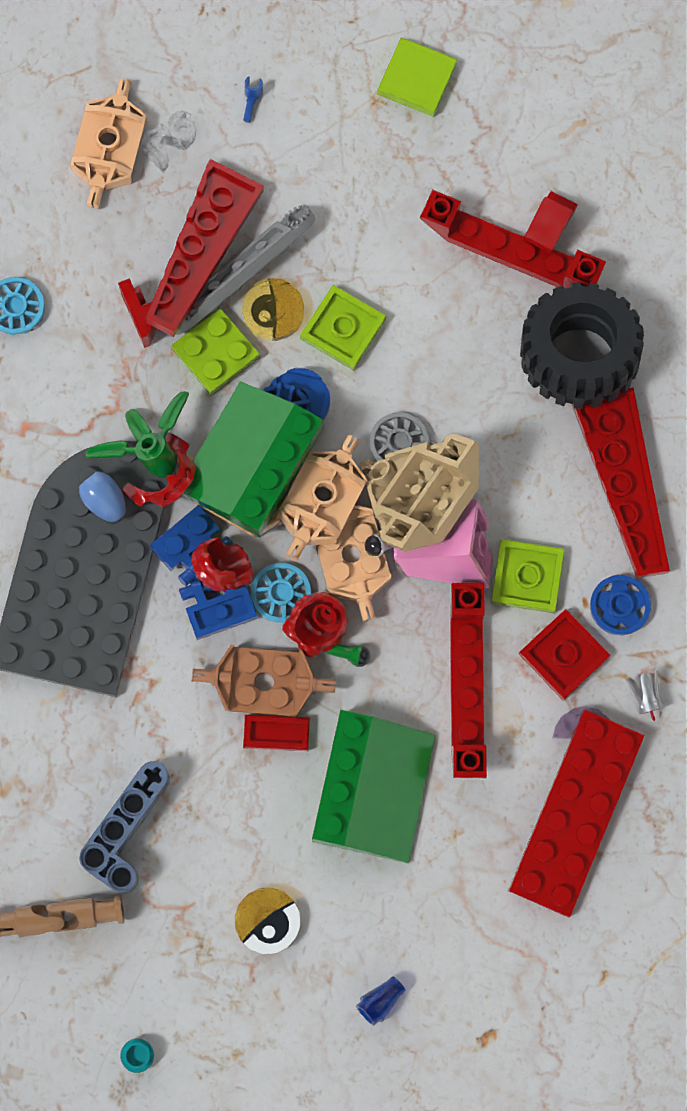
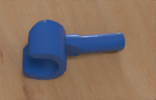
(251, 94)

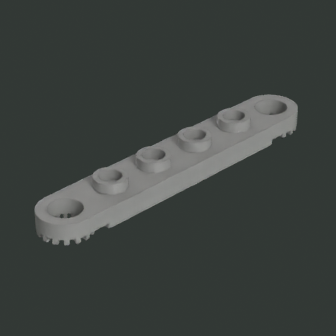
(248, 263)

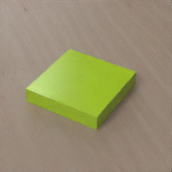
(417, 77)
(343, 327)
(527, 576)

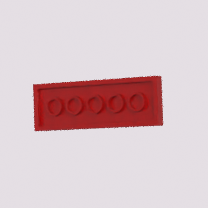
(576, 813)

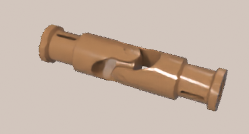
(50, 918)

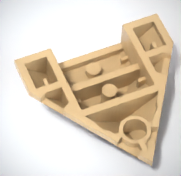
(422, 490)

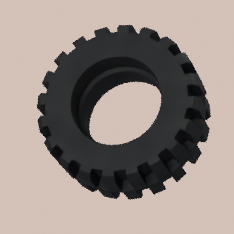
(585, 310)

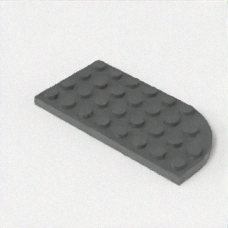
(80, 579)

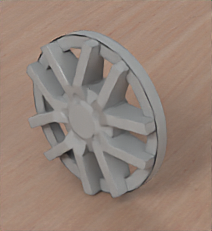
(397, 438)

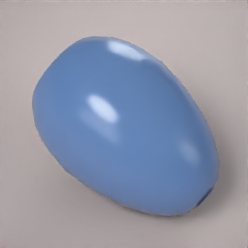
(103, 497)

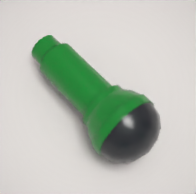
(357, 655)

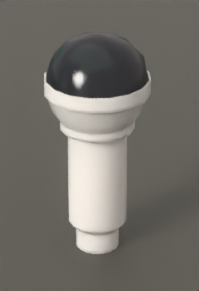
(376, 546)

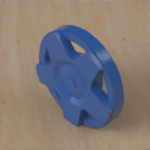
(620, 605)

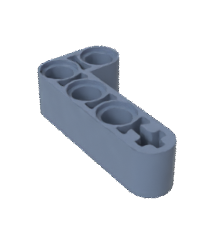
(130, 822)

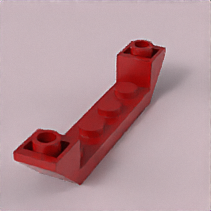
(507, 248)
(467, 680)

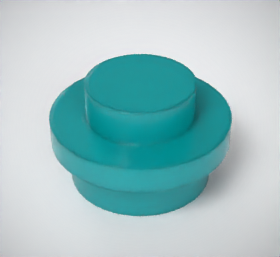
(137, 1055)

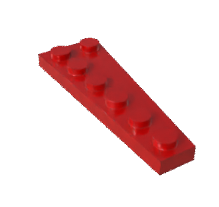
(210, 227)
(622, 465)

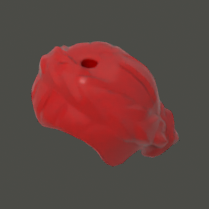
(222, 565)
(315, 627)

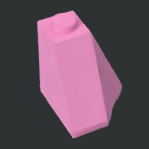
(461, 555)

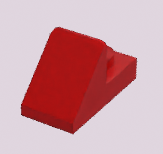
(550, 221)
(133, 300)

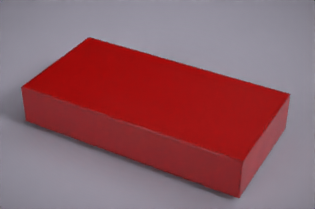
(276, 733)

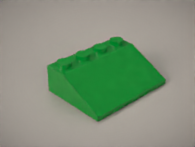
(252, 457)
(373, 787)

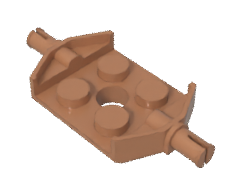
(241, 666)

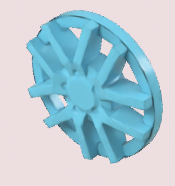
(16, 305)
(279, 592)

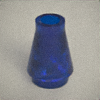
(378, 1002)

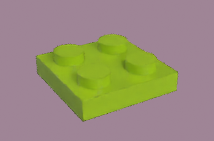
(215, 351)

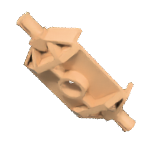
(108, 165)
(316, 520)
(359, 579)

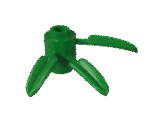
(151, 447)

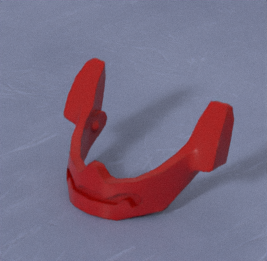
(176, 482)

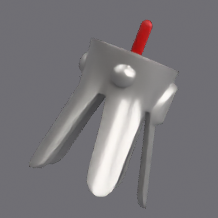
(650, 700)

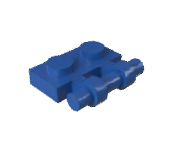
(182, 539)
(219, 612)

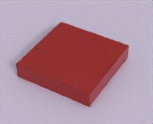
(564, 654)

